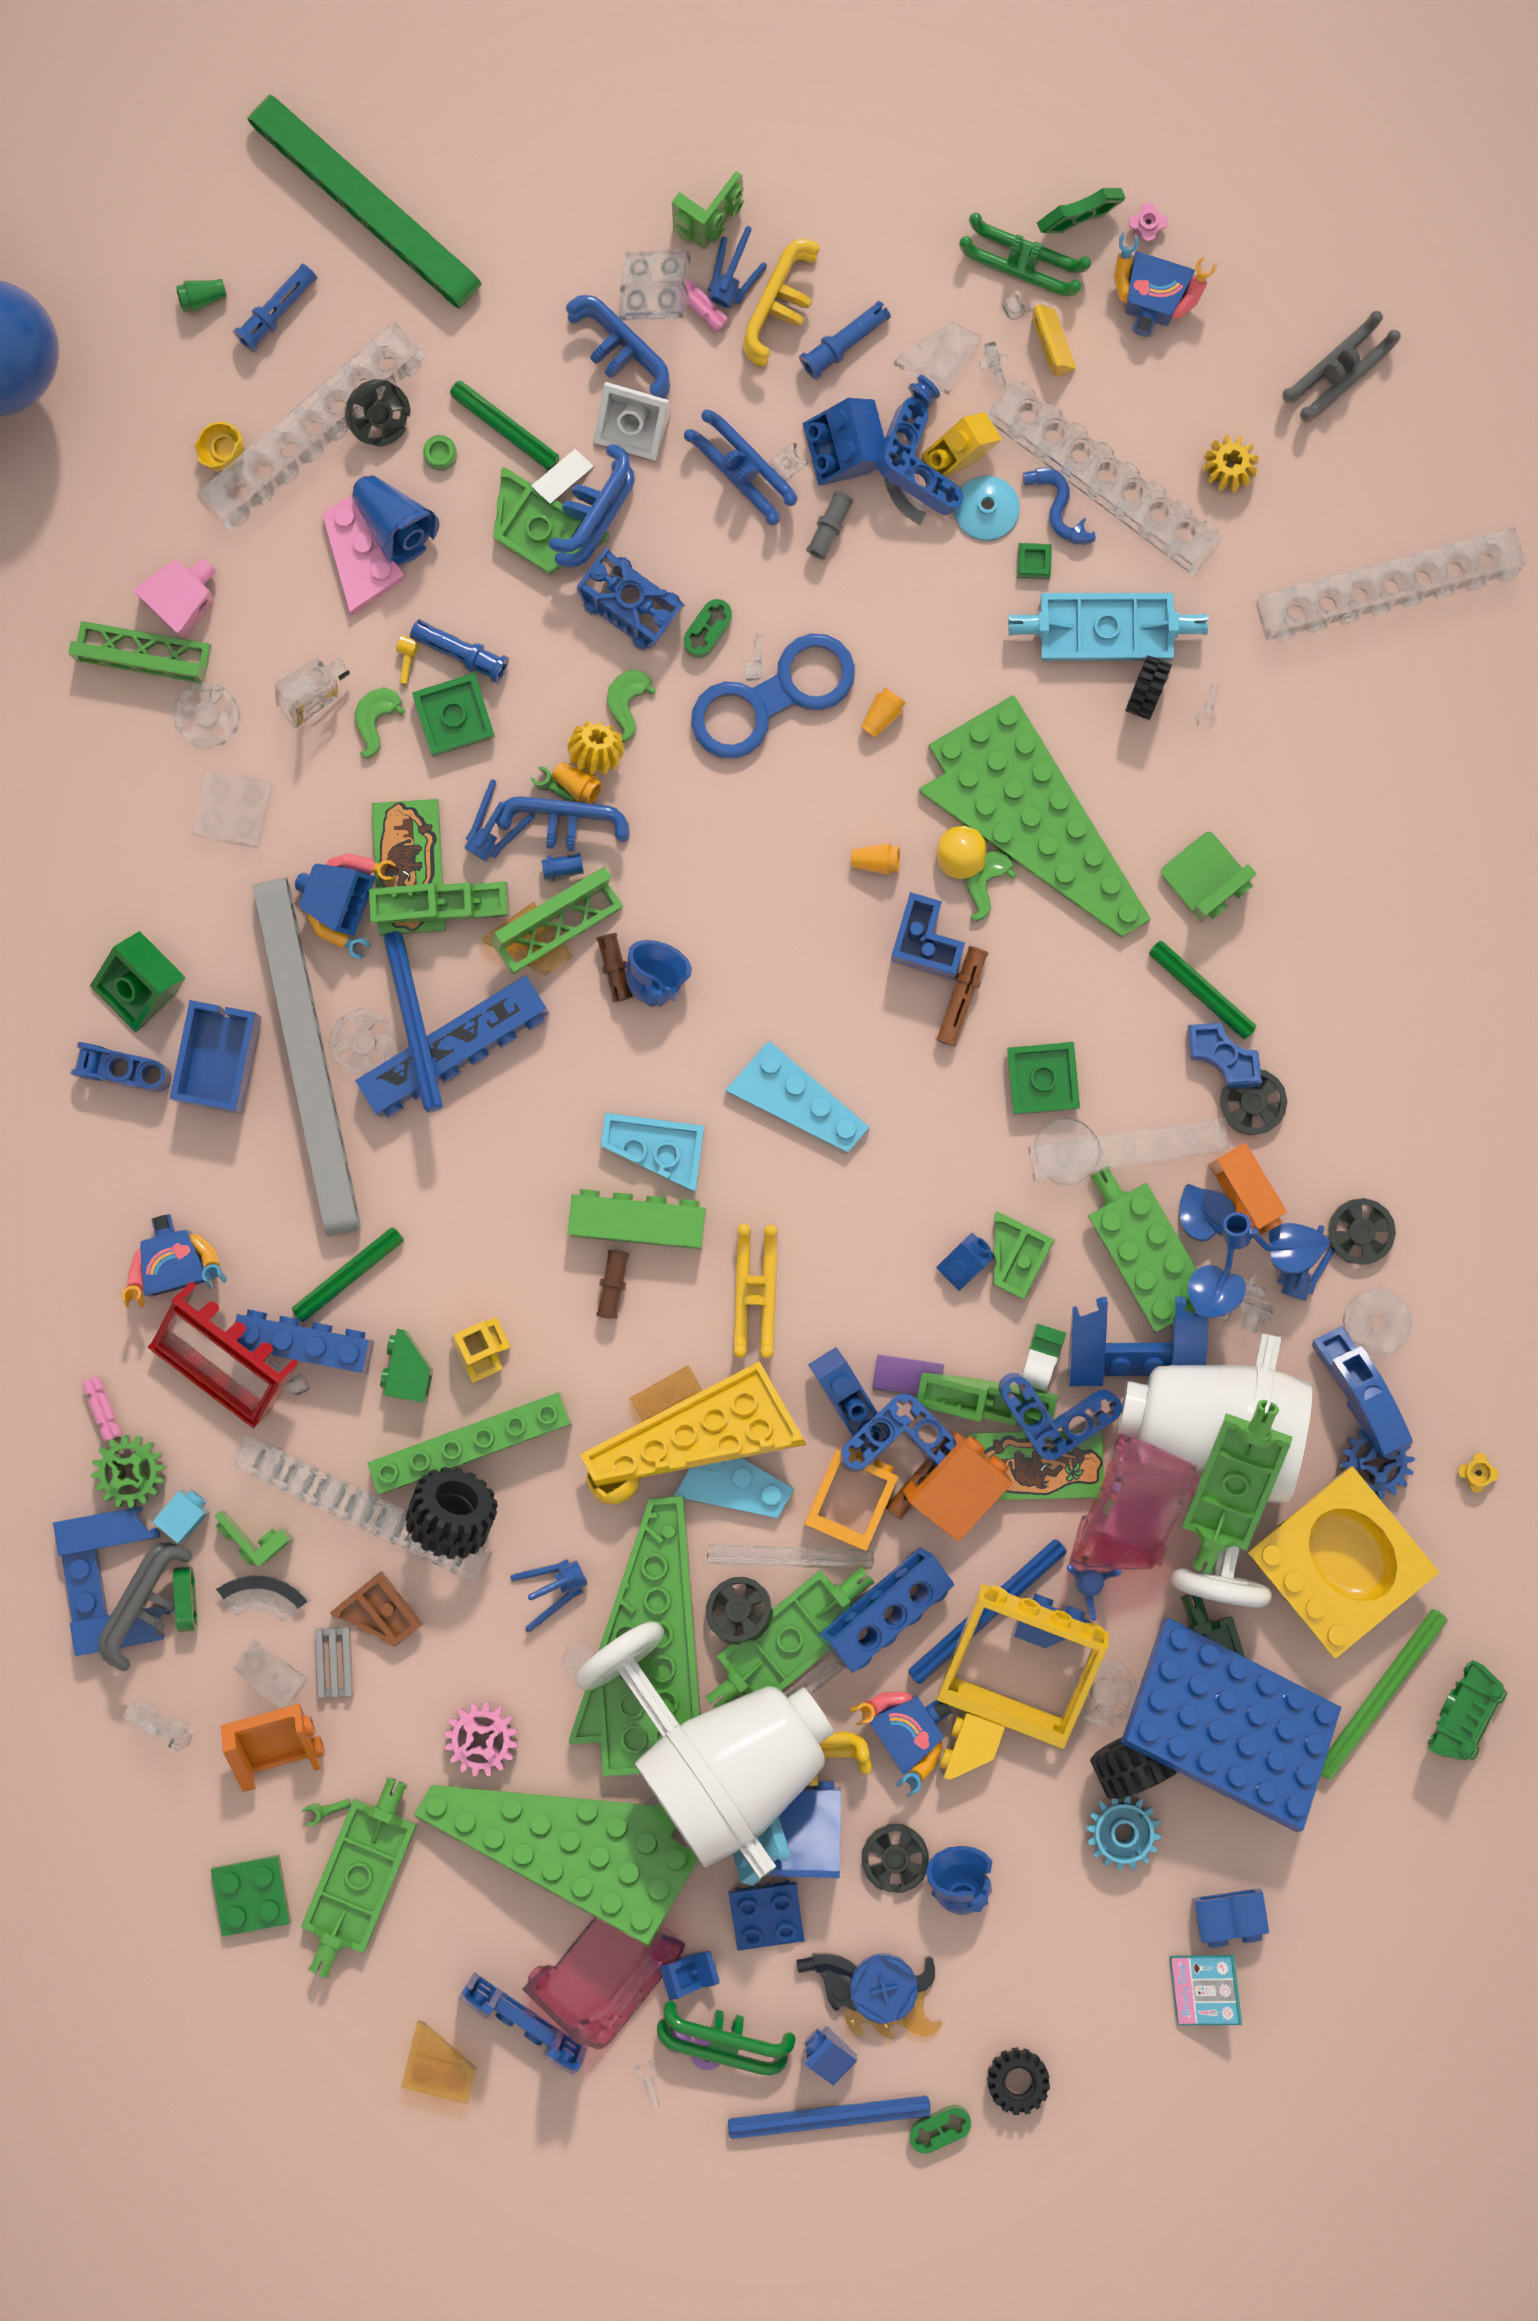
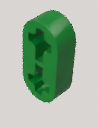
(701, 623)
(185, 1599)
(936, 2121)

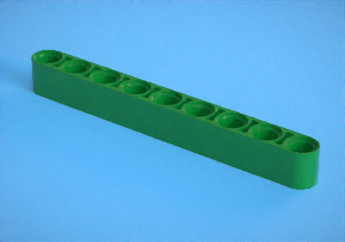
(364, 201)

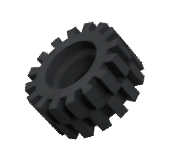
(1148, 687)
(1018, 2102)

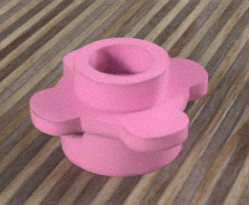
(1146, 231)

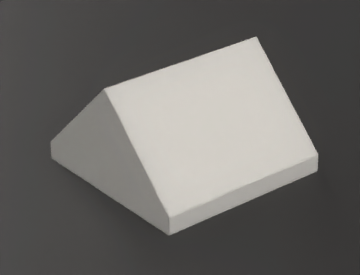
(632, 421)

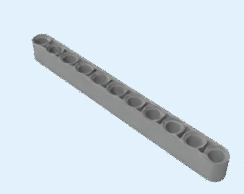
(307, 1057)

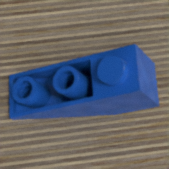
(847, 1395)

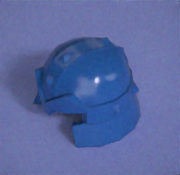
(656, 972)
(960, 1879)

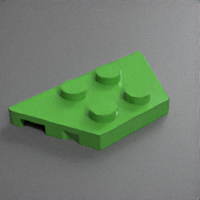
(529, 522)

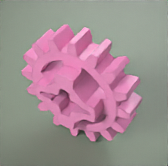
(491, 1751)

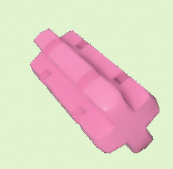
(705, 307)
(101, 1409)

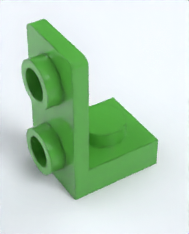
(270, 1543)

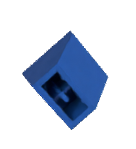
(844, 440)

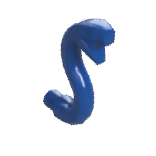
(1046, 475)

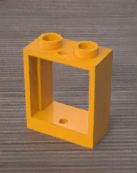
(837, 1530)

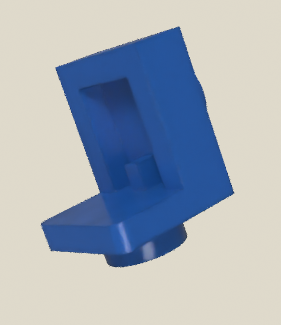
(966, 1261)
(689, 1974)

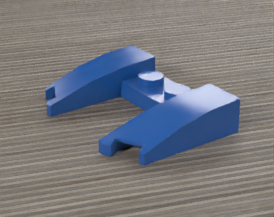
(1093, 1358)
(78, 1545)
(561, 2048)

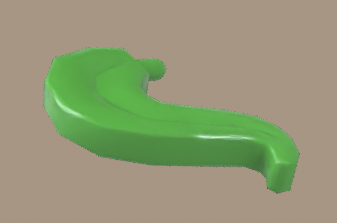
(620, 692)
(370, 708)
(995, 866)

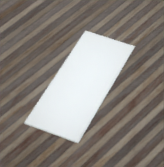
(562, 476)

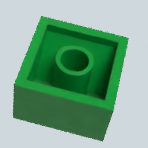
(137, 980)

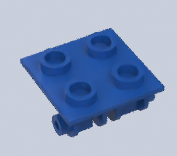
(766, 1915)

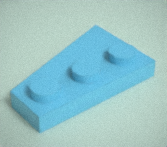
(657, 1145)
(736, 1486)

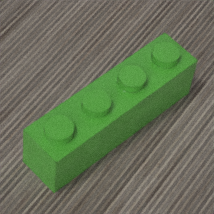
(636, 1221)

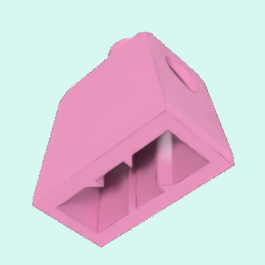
(178, 595)

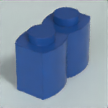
(1230, 1917)

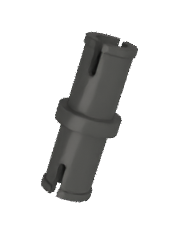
(829, 525)

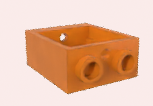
(1248, 1188)

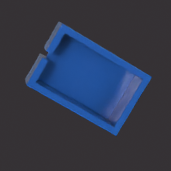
(215, 1057)

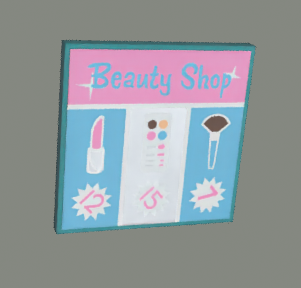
(1206, 1990)

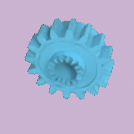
(1125, 1850)

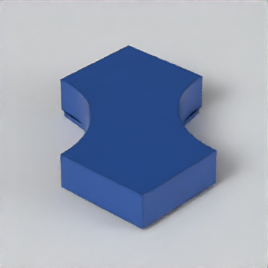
(1237, 1065)

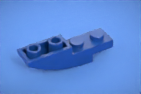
(1366, 1391)

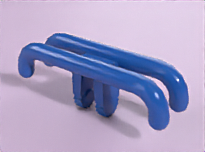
(622, 335)
(742, 465)
(597, 517)
(559, 808)

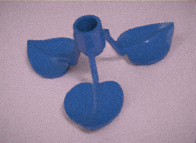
(1217, 1291)

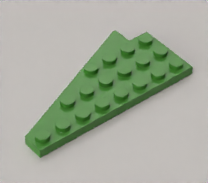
(1021, 804)
(659, 1591)
(591, 1853)

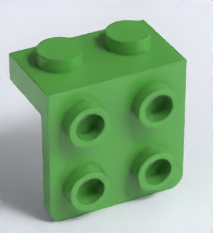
(703, 225)
(1207, 876)

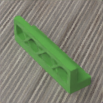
(136, 661)
(548, 911)

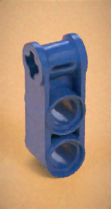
(98, 1064)

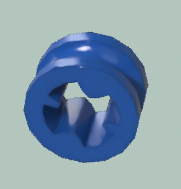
(924, 390)

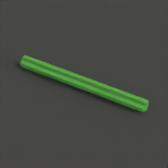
(1383, 1692)

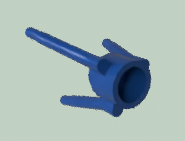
(725, 289)
(481, 840)
(1303, 1284)
(568, 1578)
(1090, 1584)

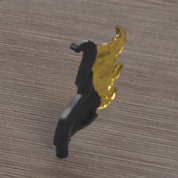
(837, 1975)

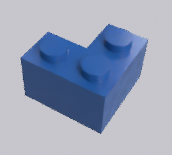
(919, 946)

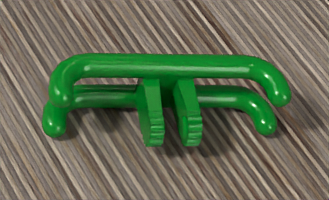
(1023, 258)
(722, 2044)

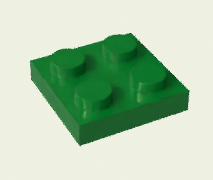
(453, 714)
(1043, 1078)
(250, 1895)

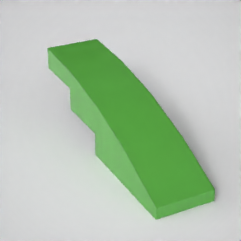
(438, 902)
(977, 1399)

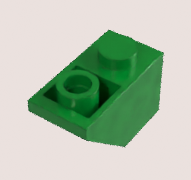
(408, 1372)

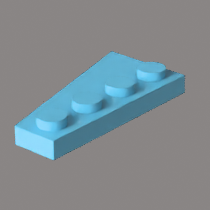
(791, 1094)

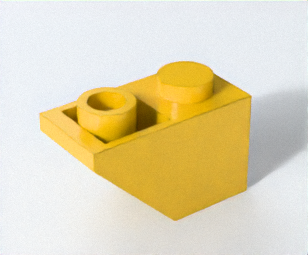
(962, 444)
(973, 1745)

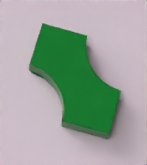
(1091, 207)

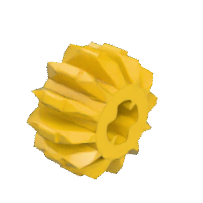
(1242, 468)
(595, 747)

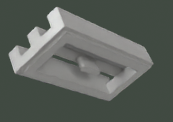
(320, 1661)

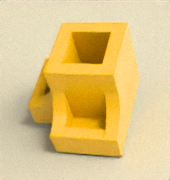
(479, 1348)

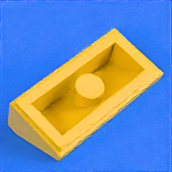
(1053, 340)

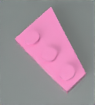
(358, 557)

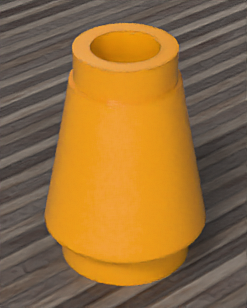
(882, 712)
(578, 783)
(877, 858)

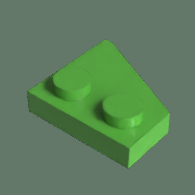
(1018, 1255)

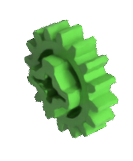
(119, 1482)

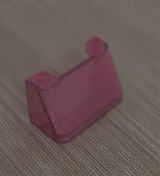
(1133, 1508)
(601, 1981)

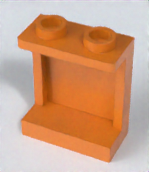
(960, 1487)
(270, 1742)

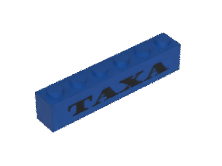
(455, 1045)

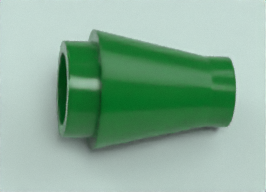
(200, 293)

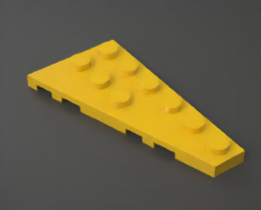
(716, 1425)

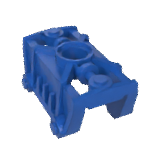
(625, 615)

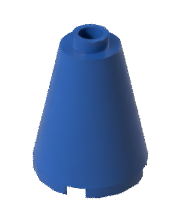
(394, 519)

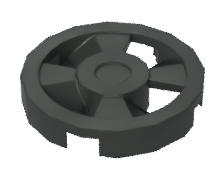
(377, 412)
(1254, 1102)
(1361, 1231)
(739, 1611)
(895, 1858)

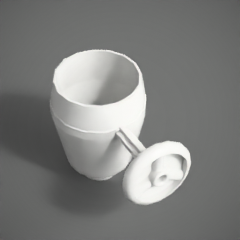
(1183, 1414)
(726, 1768)

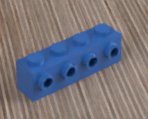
(306, 1344)

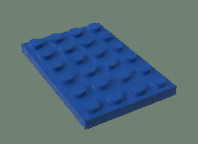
(1231, 1725)

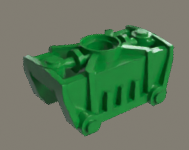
(1467, 1713)

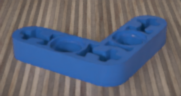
(907, 464)
(897, 1426)
(1047, 1426)

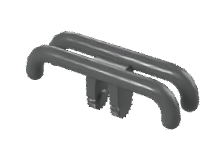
(1342, 367)
(133, 1599)

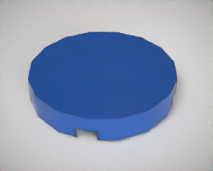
(883, 1988)

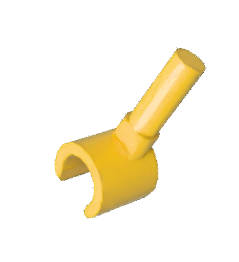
(408, 648)

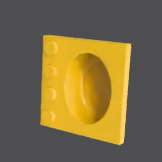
(1343, 1562)

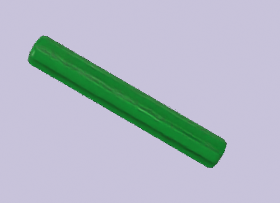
(504, 425)
(1202, 989)
(347, 1274)

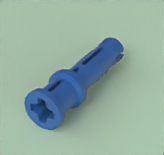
(302, 278)
(833, 348)
(472, 656)

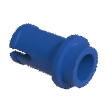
(562, 866)

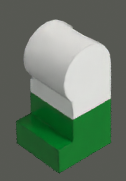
(1042, 1356)

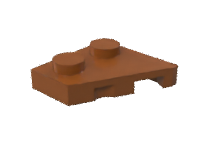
(379, 1611)

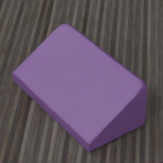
(902, 1373)

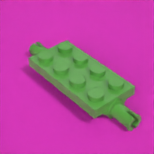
(1143, 1248)
(1236, 1483)
(791, 1640)
(358, 1876)

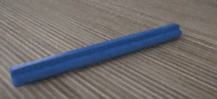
(413, 1022)
(1015, 1586)
(829, 2117)

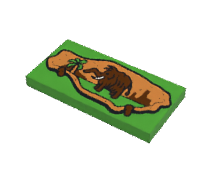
(411, 839)
(1033, 1477)

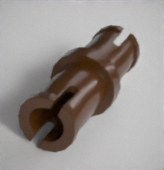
(614, 967)
(612, 1284)

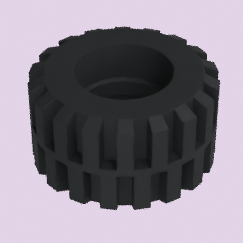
(451, 1513)
(1126, 1771)

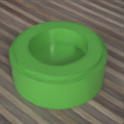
(440, 452)

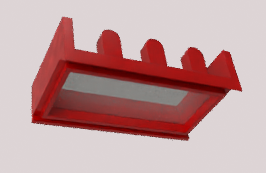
(218, 1361)

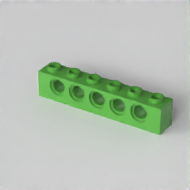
(470, 1442)

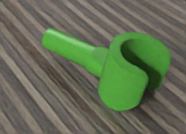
(550, 784)
(322, 1811)

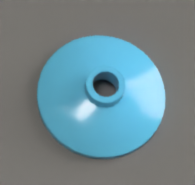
(985, 523)

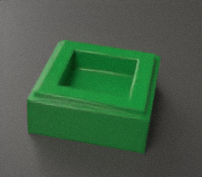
(1034, 561)

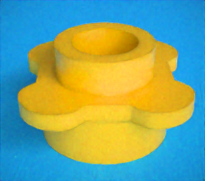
(1487, 1475)

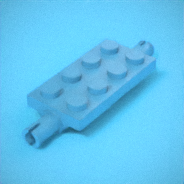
(1107, 626)

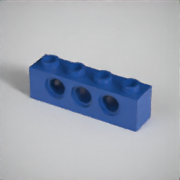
(869, 1610)

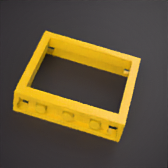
(1009, 1711)

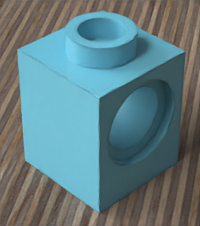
(182, 1515)

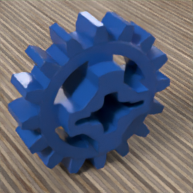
(1378, 1477)

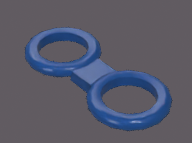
(773, 696)

